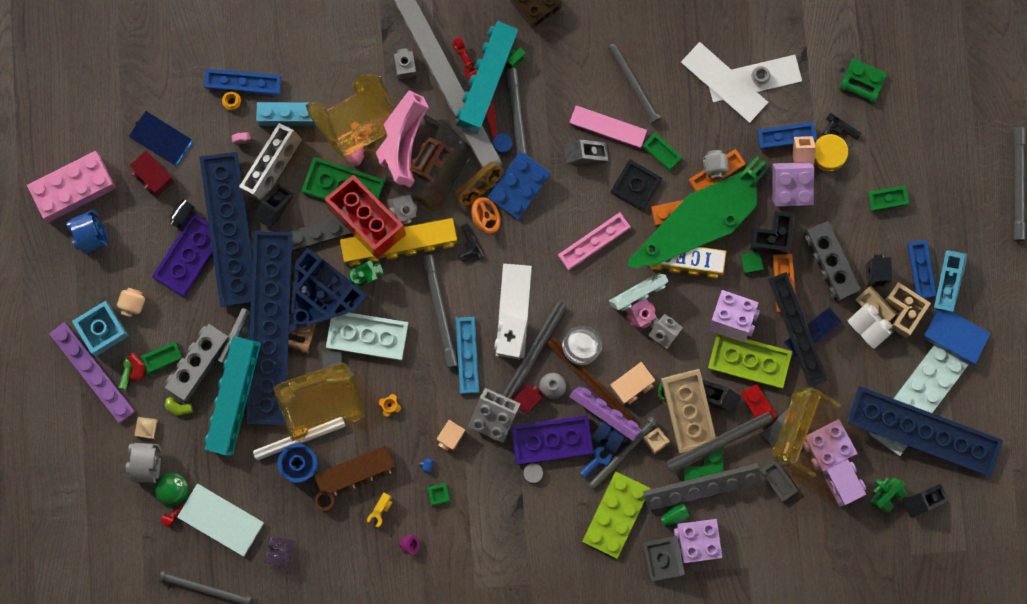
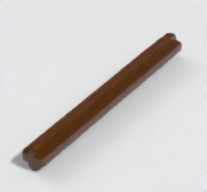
(592, 382)

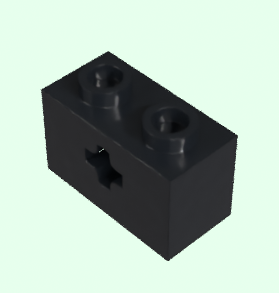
(879, 271)

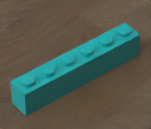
(486, 78)
(232, 395)

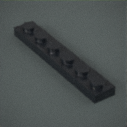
(797, 329)

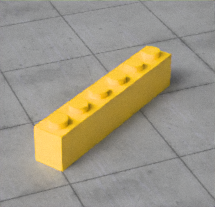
(417, 238)

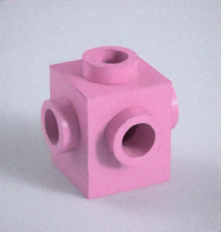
(641, 313)

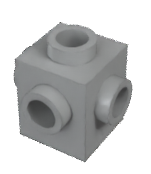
(403, 208)
(665, 330)

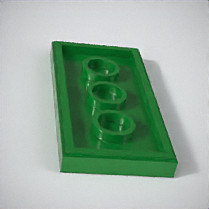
(327, 176)

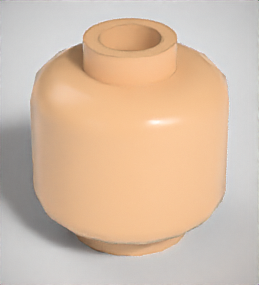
(131, 302)

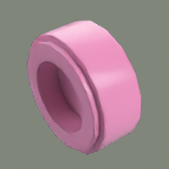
(241, 138)

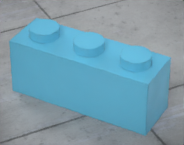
(284, 113)

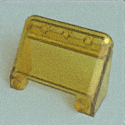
(356, 119)

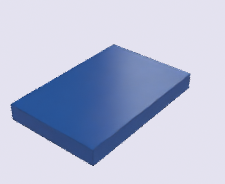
(956, 336)

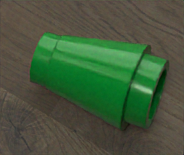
(676, 515)

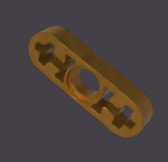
(478, 191)

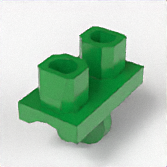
(365, 273)
(885, 491)

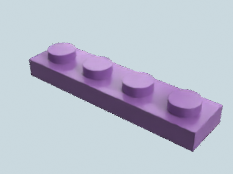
(611, 416)

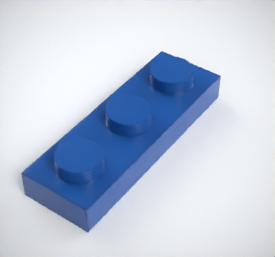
(784, 135)
(921, 269)

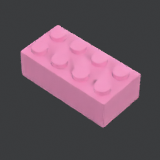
(71, 186)

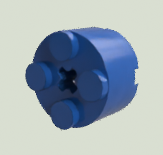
(88, 232)
(289, 457)

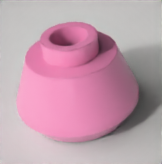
(356, 157)

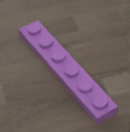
(92, 372)

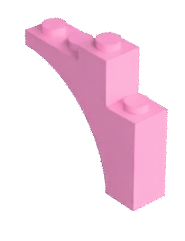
(401, 131)

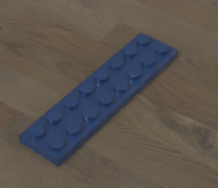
(228, 227)
(924, 431)

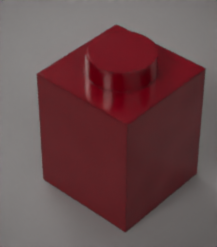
(528, 398)

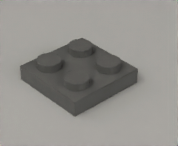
(664, 558)

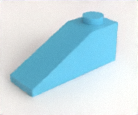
(950, 280)

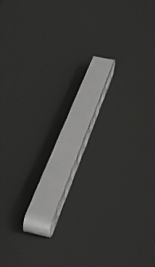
(444, 76)

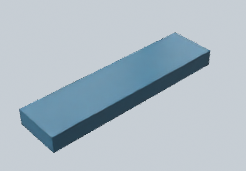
(467, 355)

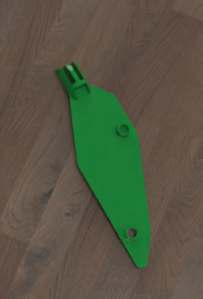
(703, 217)

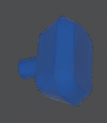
(427, 465)

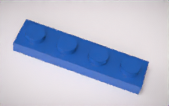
(242, 82)

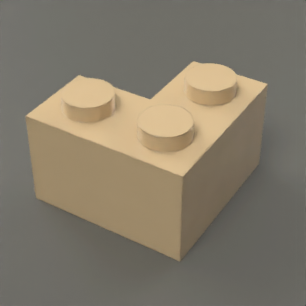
(910, 306)

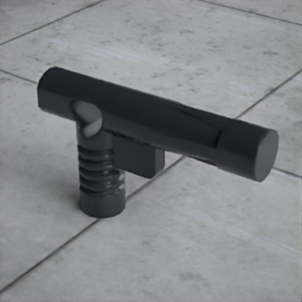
(840, 126)
(471, 245)

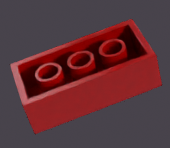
(365, 216)

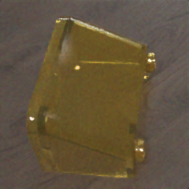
(318, 399)

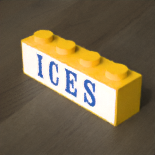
(695, 261)

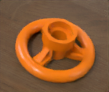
(482, 216)

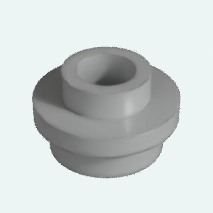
(763, 70)

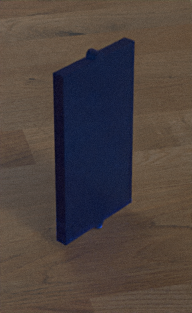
(160, 138)

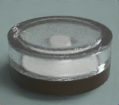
(581, 346)

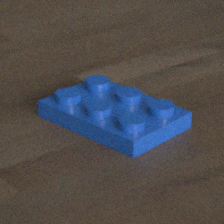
(519, 185)

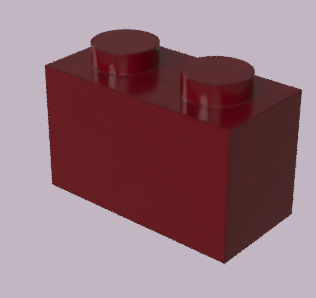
(152, 173)

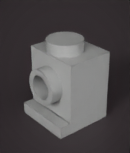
(405, 70)

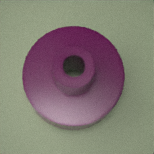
(410, 544)

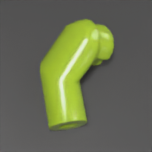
(176, 409)

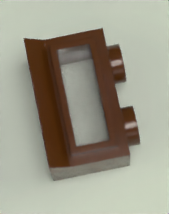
(428, 157)

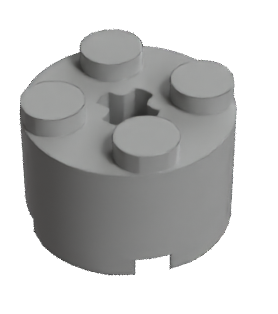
(144, 462)

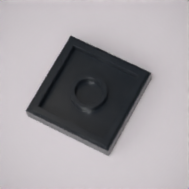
(636, 185)

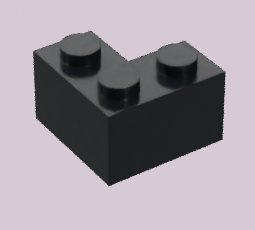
(774, 240)

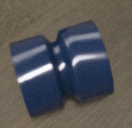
(609, 436)

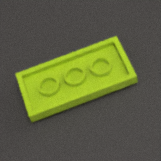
(750, 360)
(615, 515)

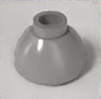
(552, 386)

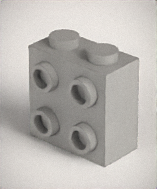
(494, 415)

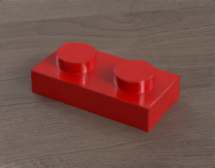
(757, 401)

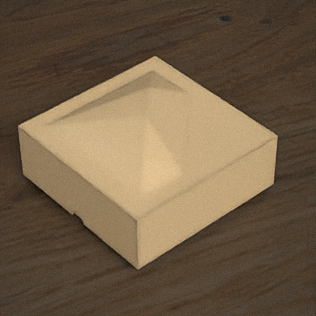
(146, 427)
(656, 440)

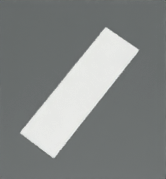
(782, 72)
(724, 82)
(515, 295)

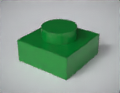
(515, 58)

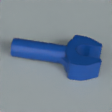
(595, 462)

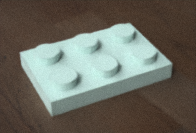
(639, 292)

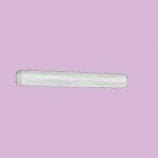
(313, 433)

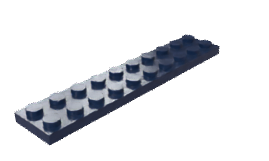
(269, 323)

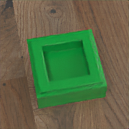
(751, 262)
(438, 494)

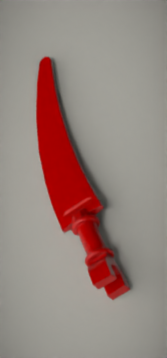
(459, 46)

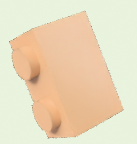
(632, 383)

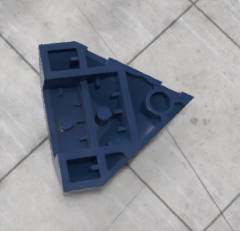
(320, 292)

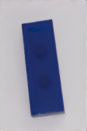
(818, 327)

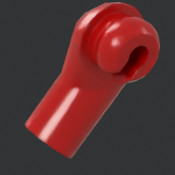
(138, 367)

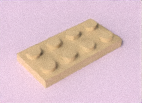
(688, 410)

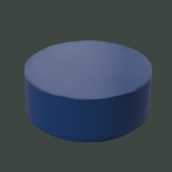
(502, 143)

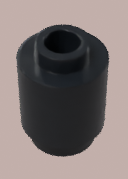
(181, 213)

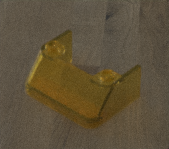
(796, 427)

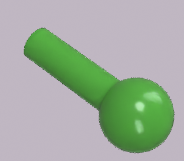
(126, 374)

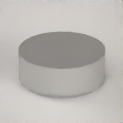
(533, 473)

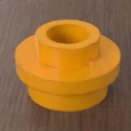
(229, 95)

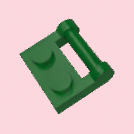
(866, 76)

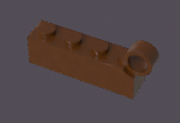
(352, 472)

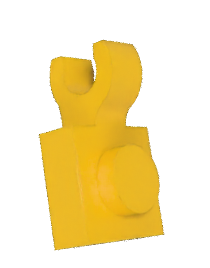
(382, 505)

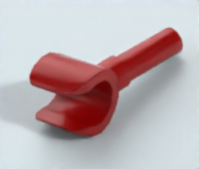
(168, 520)

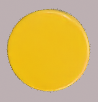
(830, 152)

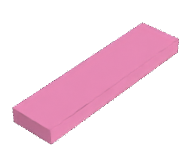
(608, 127)
(594, 241)

